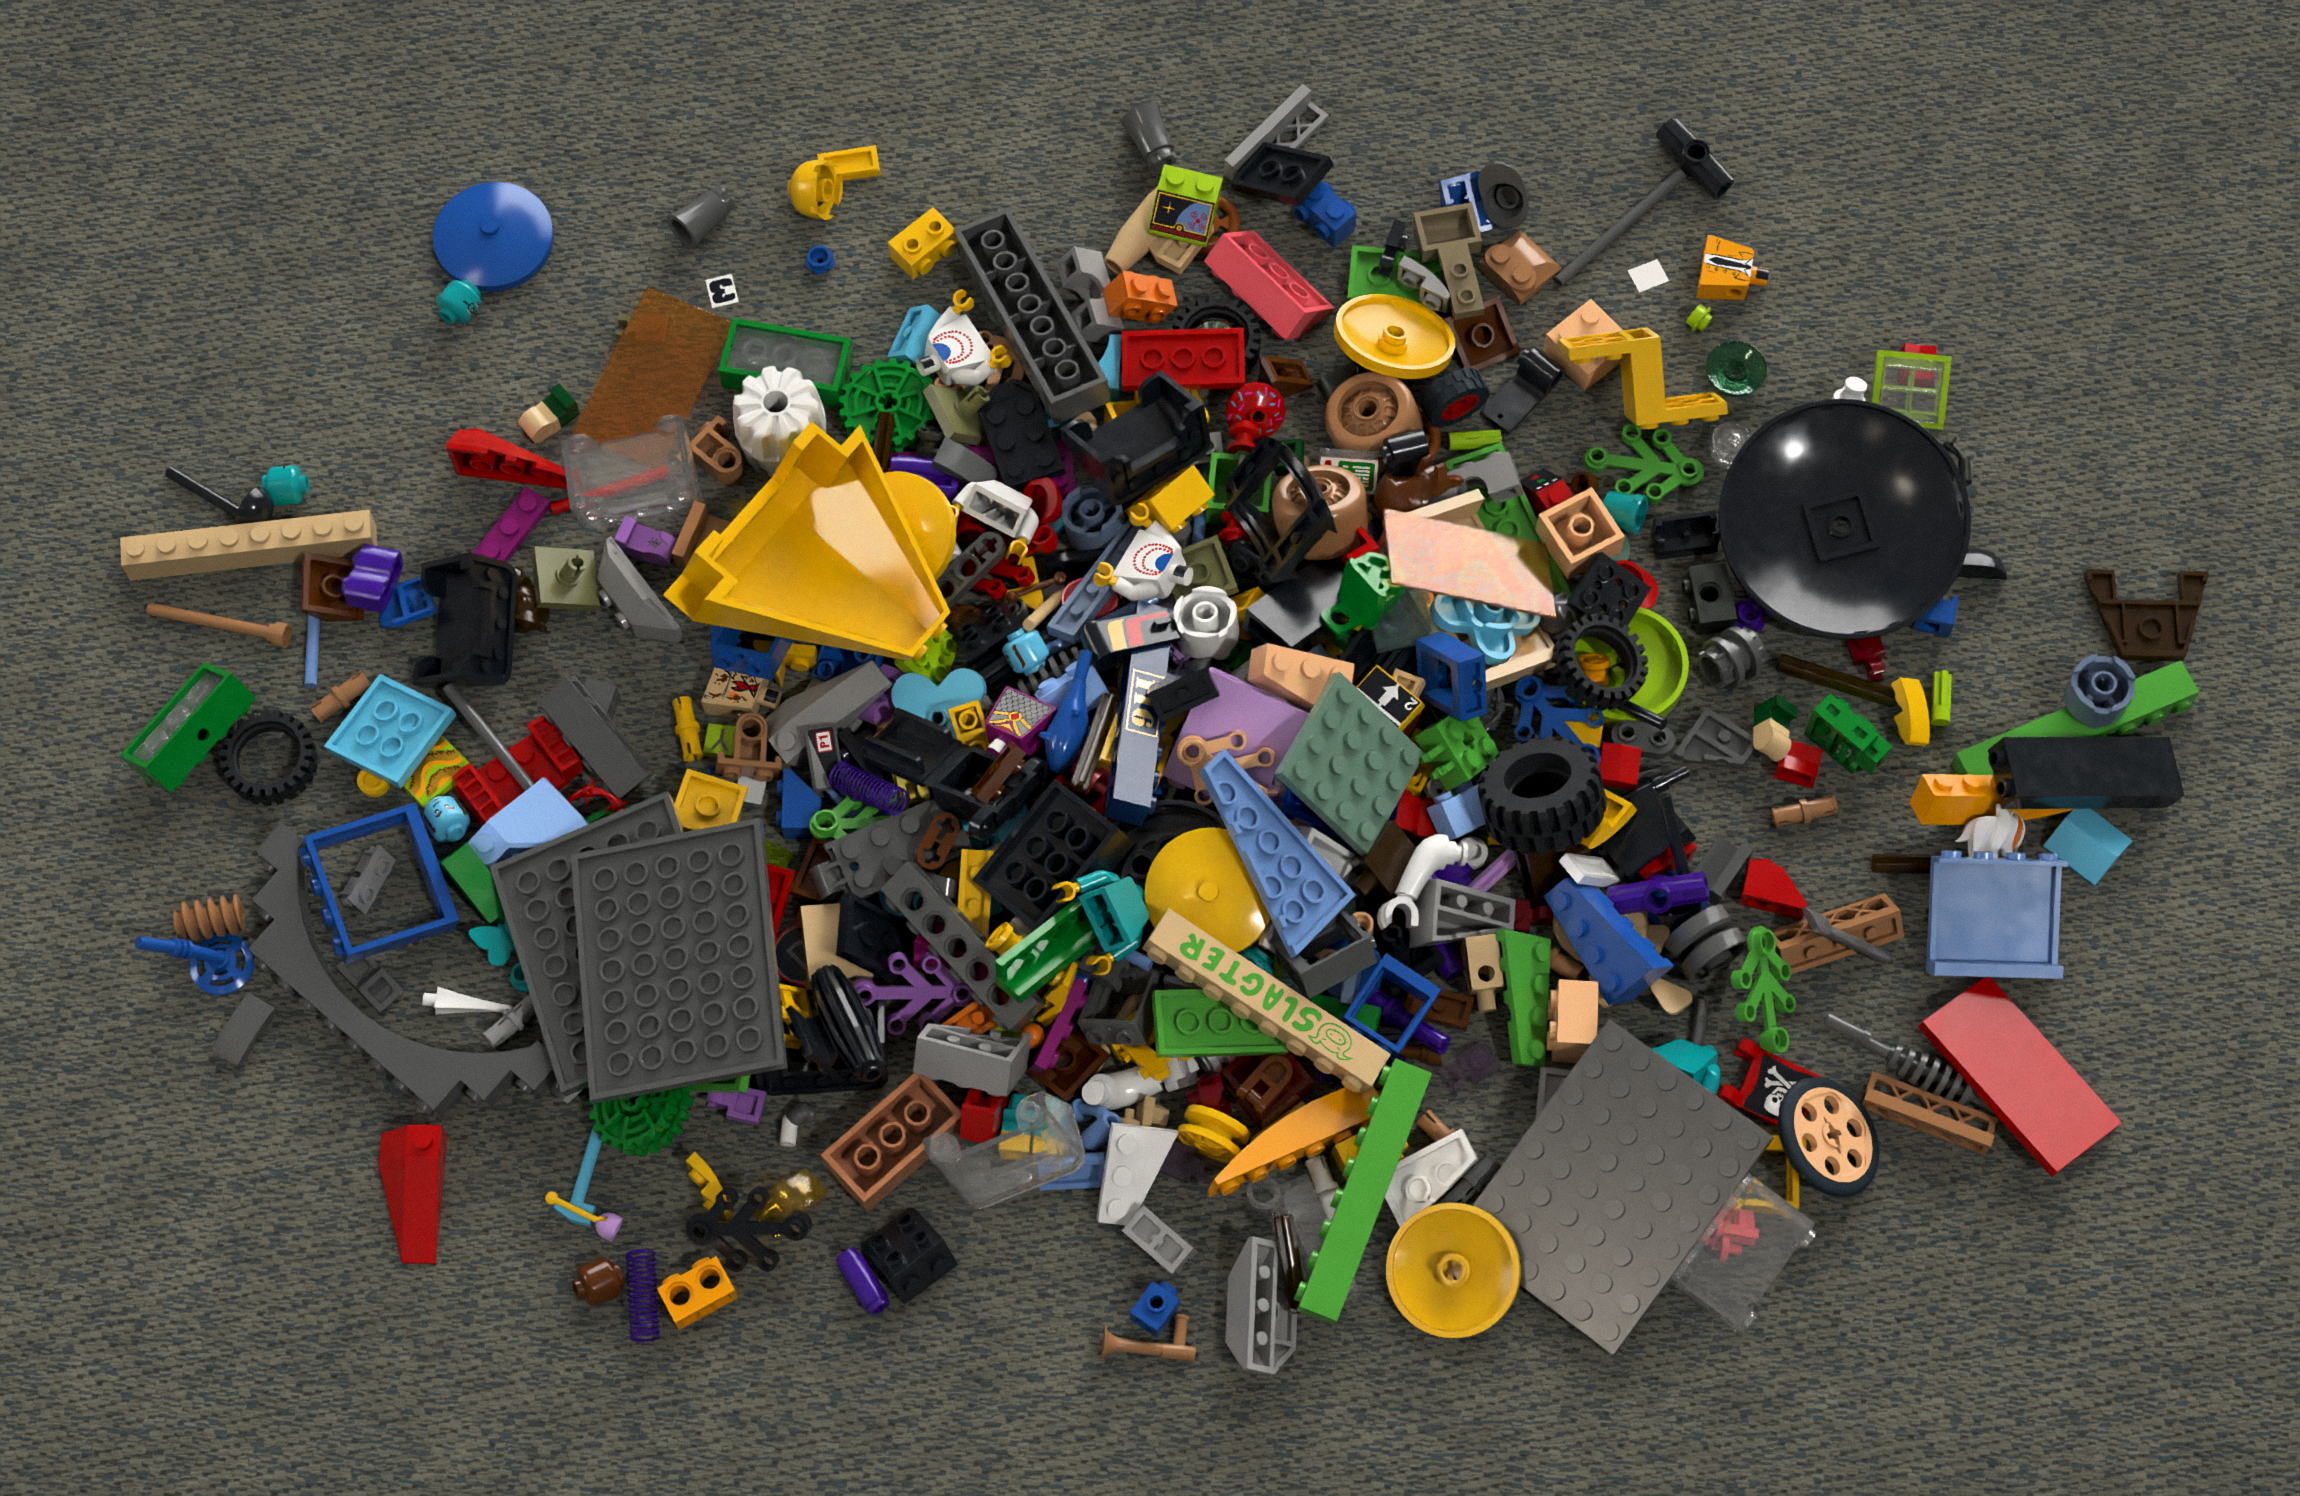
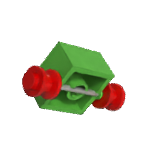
(1220, 469)

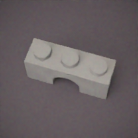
(1087, 275)
(1494, 473)

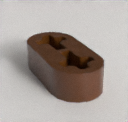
(944, 845)

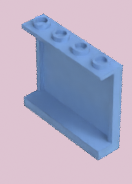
(1994, 915)

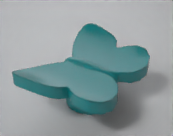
(496, 940)

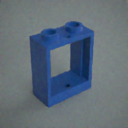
(747, 661)
(1466, 666)
(1407, 980)

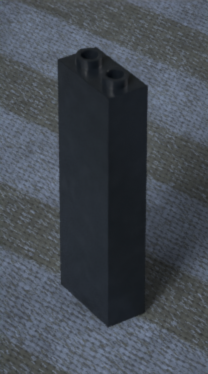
(1292, 610)
(2085, 772)

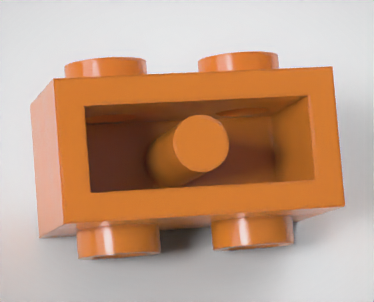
(1140, 297)

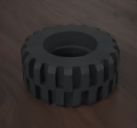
(1546, 821)

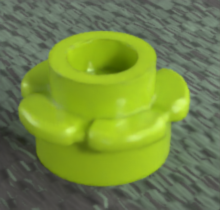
(1699, 318)

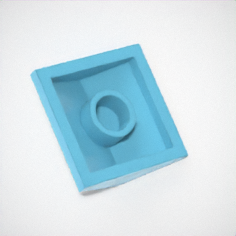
(2087, 844)

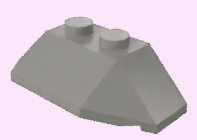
(633, 598)
(1258, 1317)

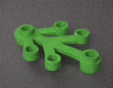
(1648, 465)
(839, 825)
(1761, 947)

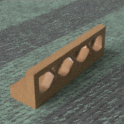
(1812, 949)
(1925, 1118)

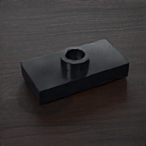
(1073, 564)

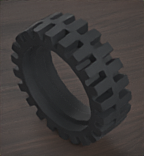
(1231, 312)
(1616, 638)
(251, 728)

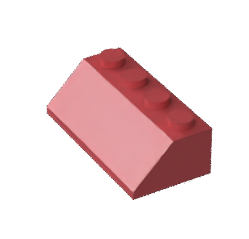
(1267, 284)

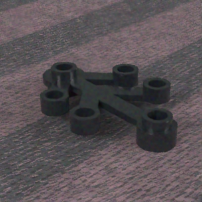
(743, 1230)

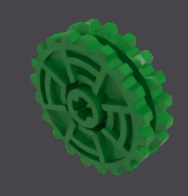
(884, 387)
(642, 1121)

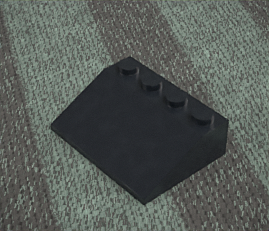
(1051, 845)

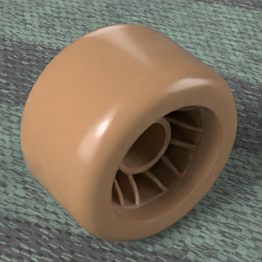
(1368, 411)
(1345, 499)

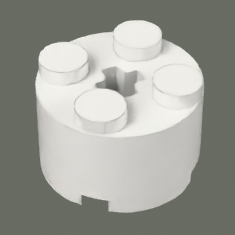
(1206, 623)

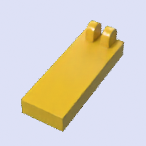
(972, 898)

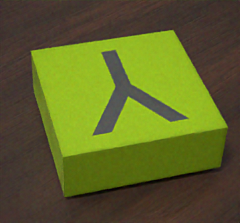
(719, 739)

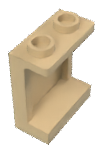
(819, 941)

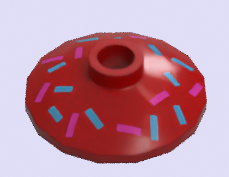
(1253, 398)

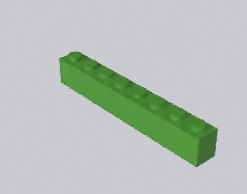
(2154, 697)
(1363, 1192)

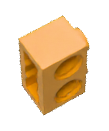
(701, 1300)

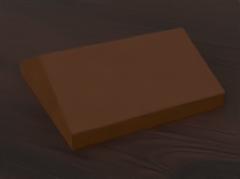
(1484, 337)
(322, 589)
(1073, 1068)

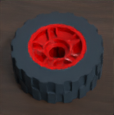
(1454, 397)

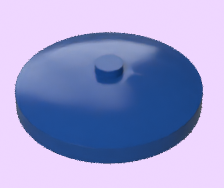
(493, 236)

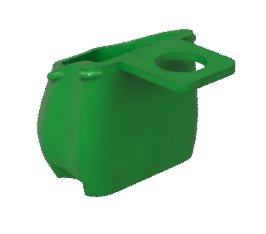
(1364, 593)

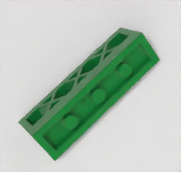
(1052, 954)

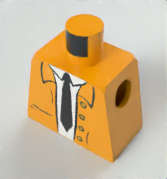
(1728, 270)

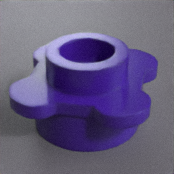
(1749, 607)

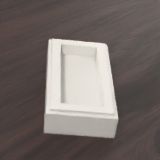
(1589, 870)

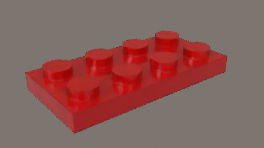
(1188, 356)

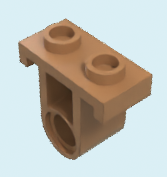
(713, 451)
(749, 752)

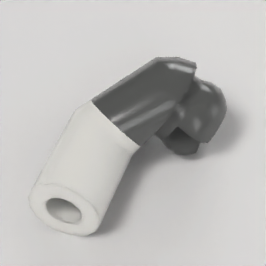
(792, 1119)

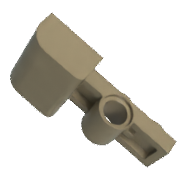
(1451, 237)

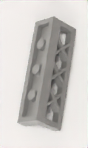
(1274, 126)

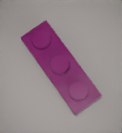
(514, 526)
(1059, 1029)

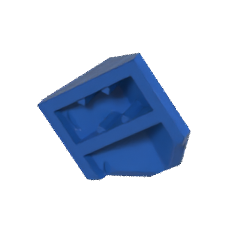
(1465, 190)
(407, 604)

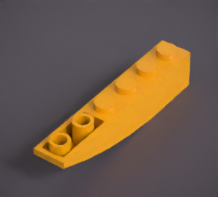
(1961, 798)
(1297, 1135)

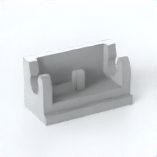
(1159, 1240)

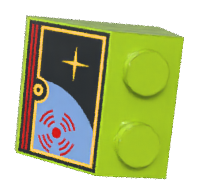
(1185, 205)

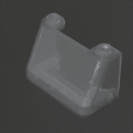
(631, 475)
(1015, 1162)
(1742, 1252)

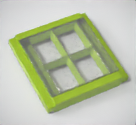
(1913, 385)

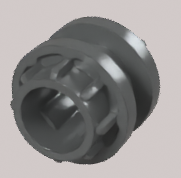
(1731, 657)

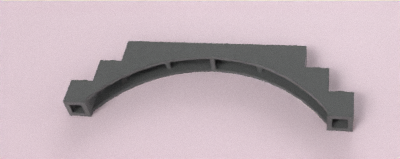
(429, 1072)

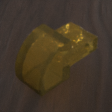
(796, 1194)

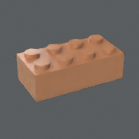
(889, 1140)

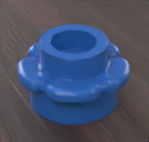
(816, 253)

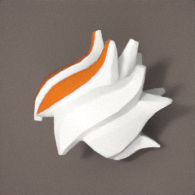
(1994, 833)

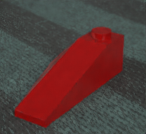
(490, 457)
(413, 1182)

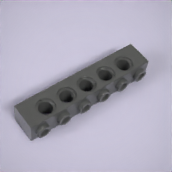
(900, 893)

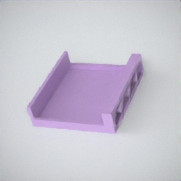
(1243, 707)

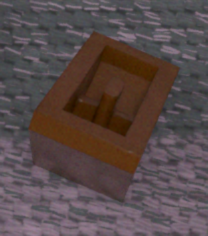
(1285, 375)

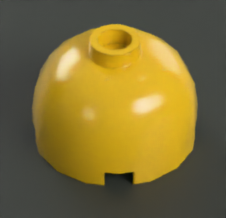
(815, 183)

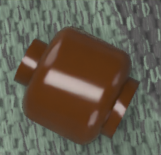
(598, 1281)

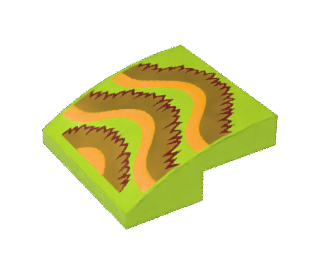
(435, 773)

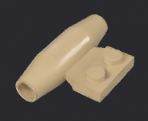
(1135, 242)

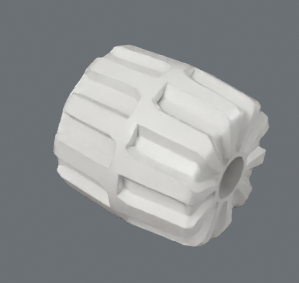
(774, 414)

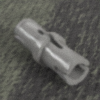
(510, 1023)

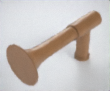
(1177, 1350)

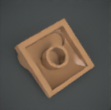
(1518, 267)

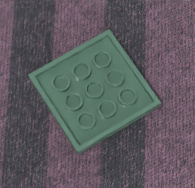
(1349, 763)

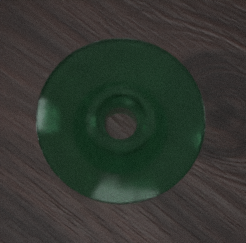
(1737, 357)

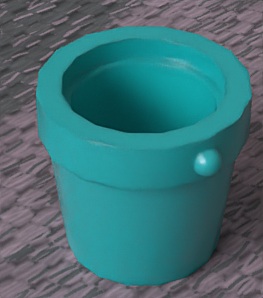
(1627, 510)

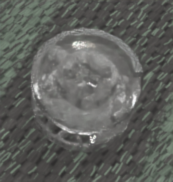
(1727, 442)

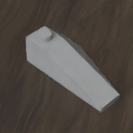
(830, 702)

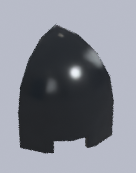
(1982, 564)

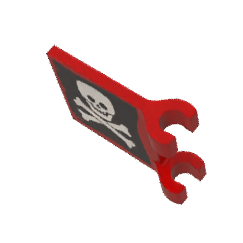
(1764, 1083)

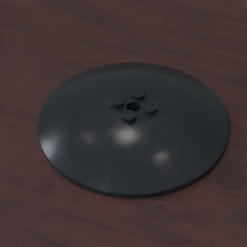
(1853, 466)

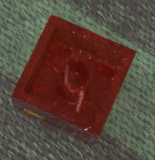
(1243, 1066)

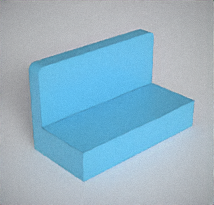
(913, 334)

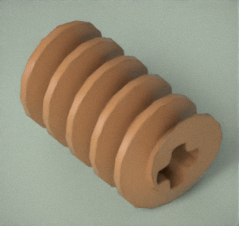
(209, 919)

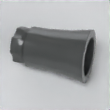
(1150, 135)
(700, 216)

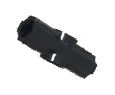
(1706, 168)

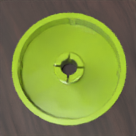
(1666, 666)

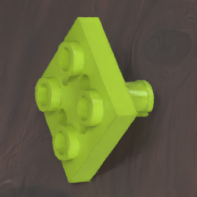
(943, 649)

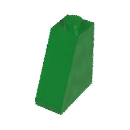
(474, 882)

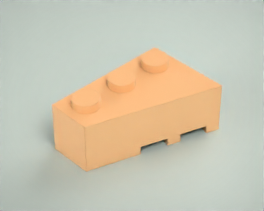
(1294, 673)

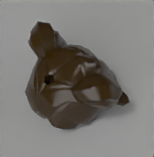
(527, 614)

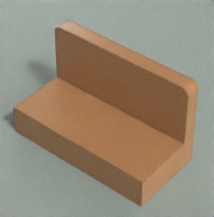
(694, 532)

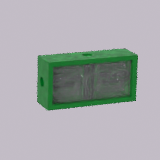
(757, 345)
(188, 727)

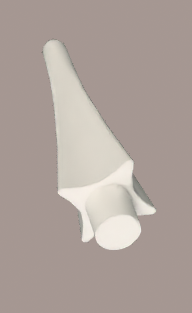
(452, 1002)

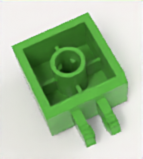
(1455, 749)

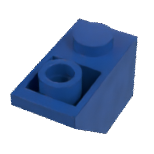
(798, 806)

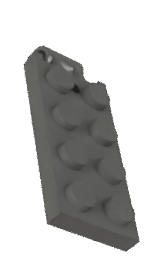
(881, 852)

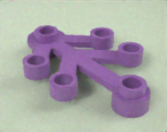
(919, 992)

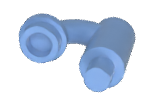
(1098, 1132)

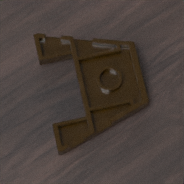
(2148, 627)

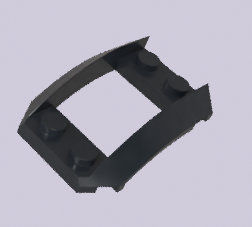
(1285, 552)

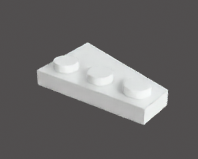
(1130, 1168)
(1428, 1175)

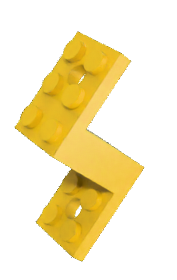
(1643, 377)

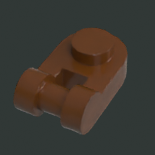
(1274, 1074)

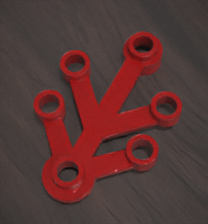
(1043, 540)

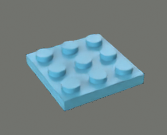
(390, 731)

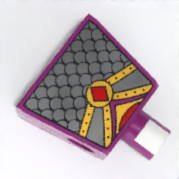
(1018, 719)

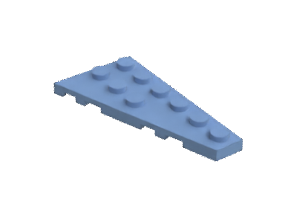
(1285, 868)

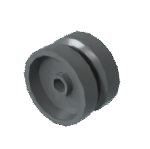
(1706, 943)

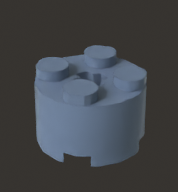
(1091, 519)
(2099, 690)

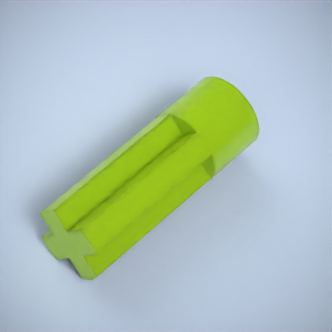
(1473, 439)
(1941, 698)

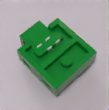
(1847, 736)

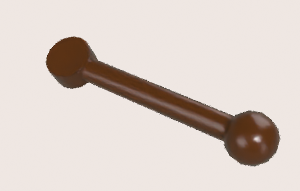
(1059, 579)

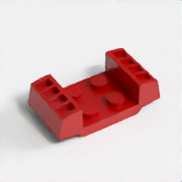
(539, 755)

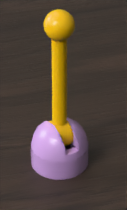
(606, 1224)

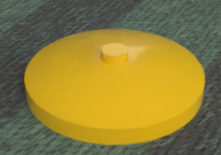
(1394, 336)
(927, 516)
(1208, 886)
(1453, 1270)

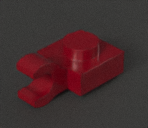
(1870, 654)
(1525, 916)

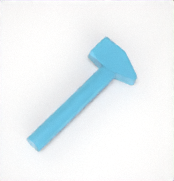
(582, 1183)

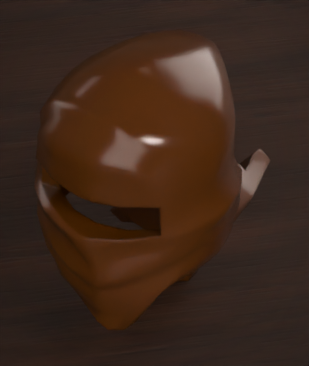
(1413, 490)

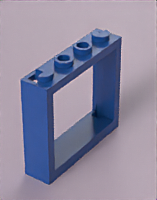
(426, 859)

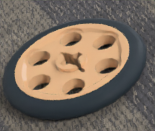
(1811, 1165)

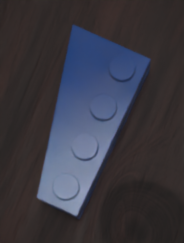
(1606, 941)

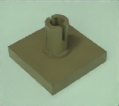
(958, 412)
(1208, 567)
(565, 578)

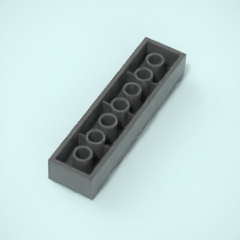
(1032, 316)

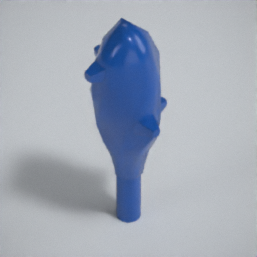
(1071, 721)

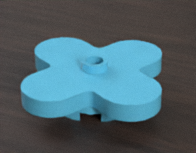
(1488, 626)
(925, 699)

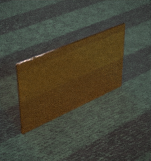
(654, 368)
(1468, 563)

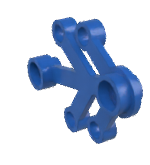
(1552, 717)

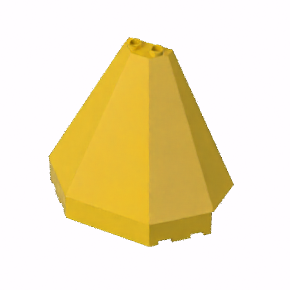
(819, 558)

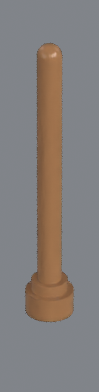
(278, 633)

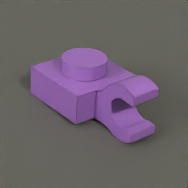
(741, 1106)

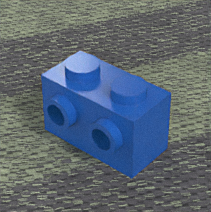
(1327, 214)

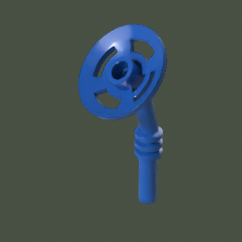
(214, 960)

